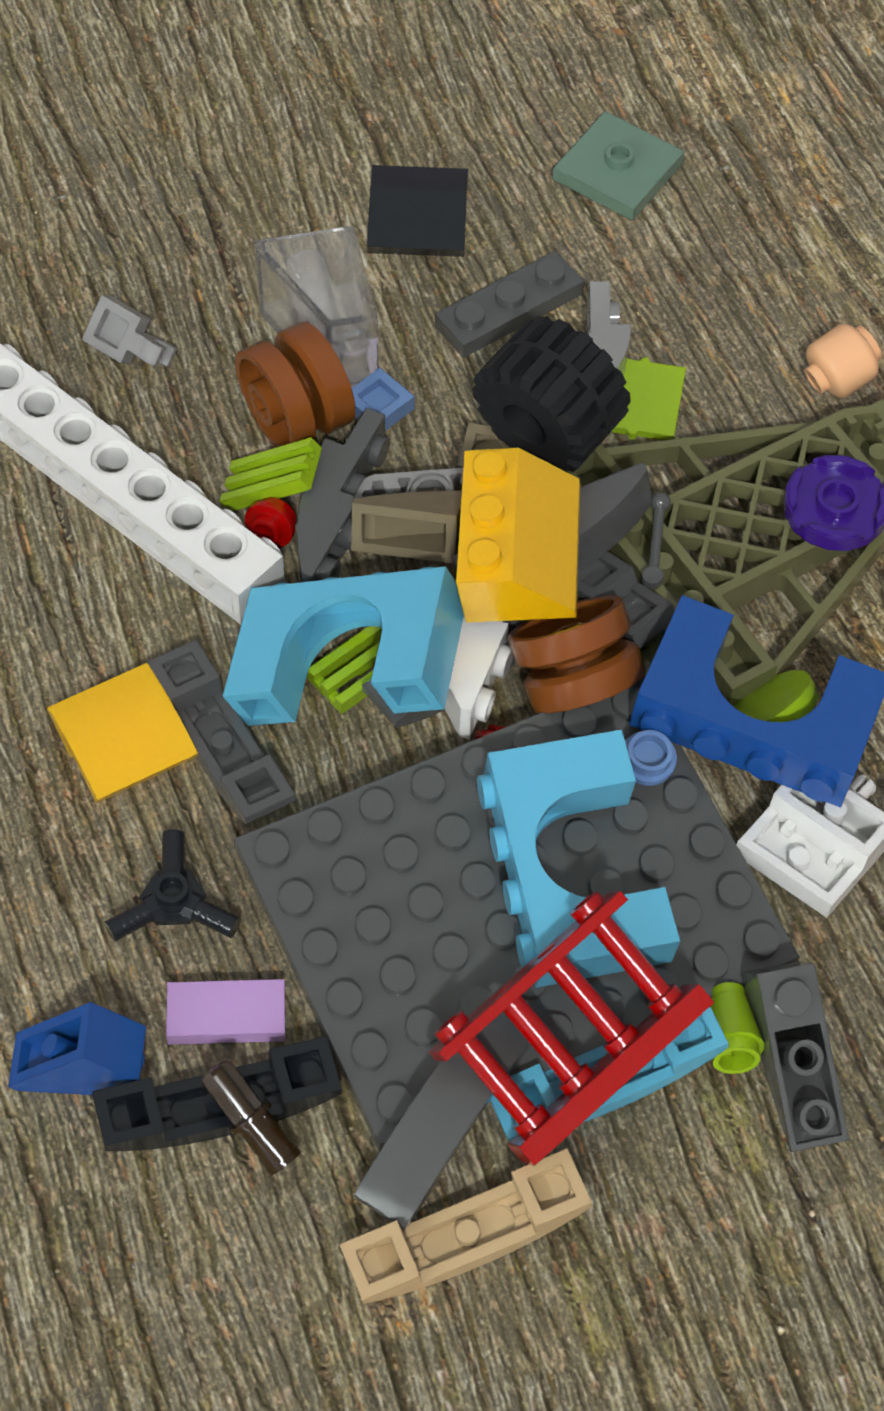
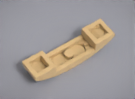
(469, 1232)

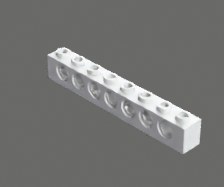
(120, 480)

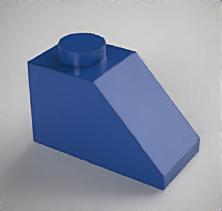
(78, 1052)

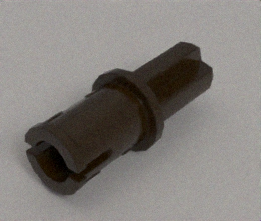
(250, 1116)

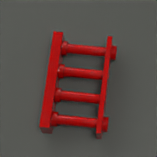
(582, 1086)

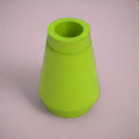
(739, 1028)

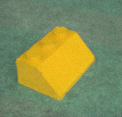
(517, 538)

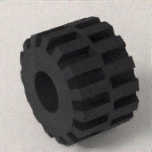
(552, 393)

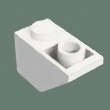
(478, 661)

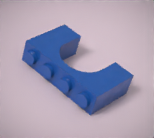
(805, 754)

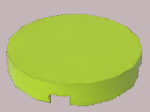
(781, 698)

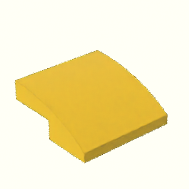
(122, 732)

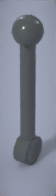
(652, 575)

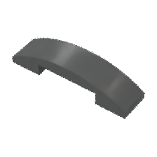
(225, 748)
(435, 1128)

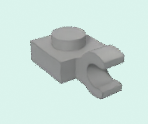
(121, 334)

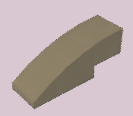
(408, 525)

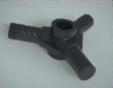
(172, 898)

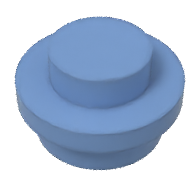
(651, 757)

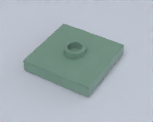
(618, 165)

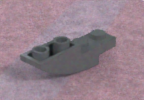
(327, 508)
(608, 511)

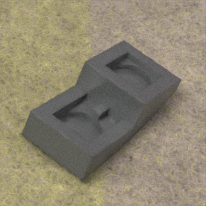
(646, 609)

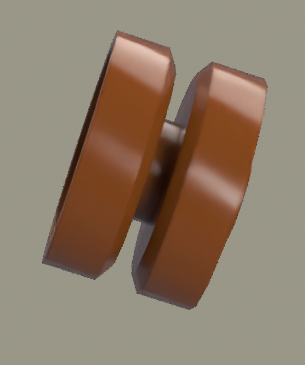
(295, 385)
(578, 657)

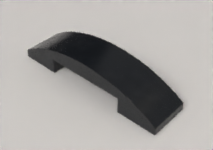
(184, 1113)

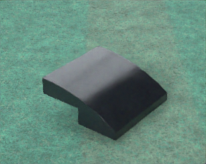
(417, 211)

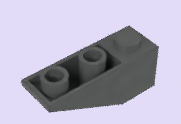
(797, 1053)

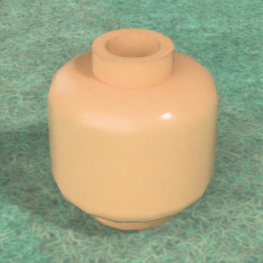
(842, 360)

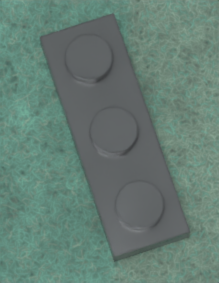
(508, 304)

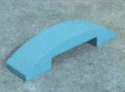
(687, 1052)

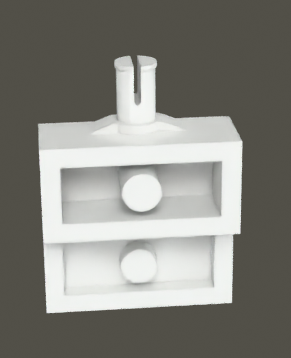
(816, 846)

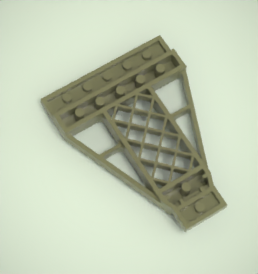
(777, 452)

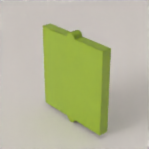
(654, 399)

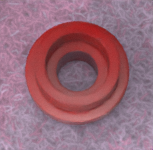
(271, 520)

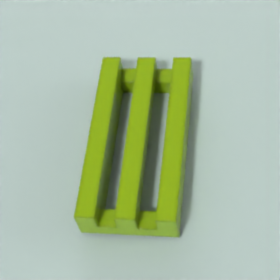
(271, 474)
(342, 665)

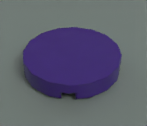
(835, 503)

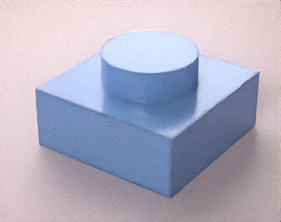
(384, 396)

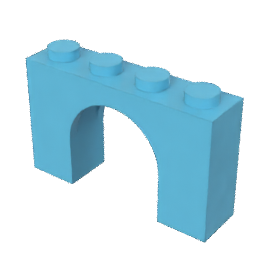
(294, 621)
(526, 794)

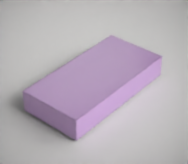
(225, 1011)

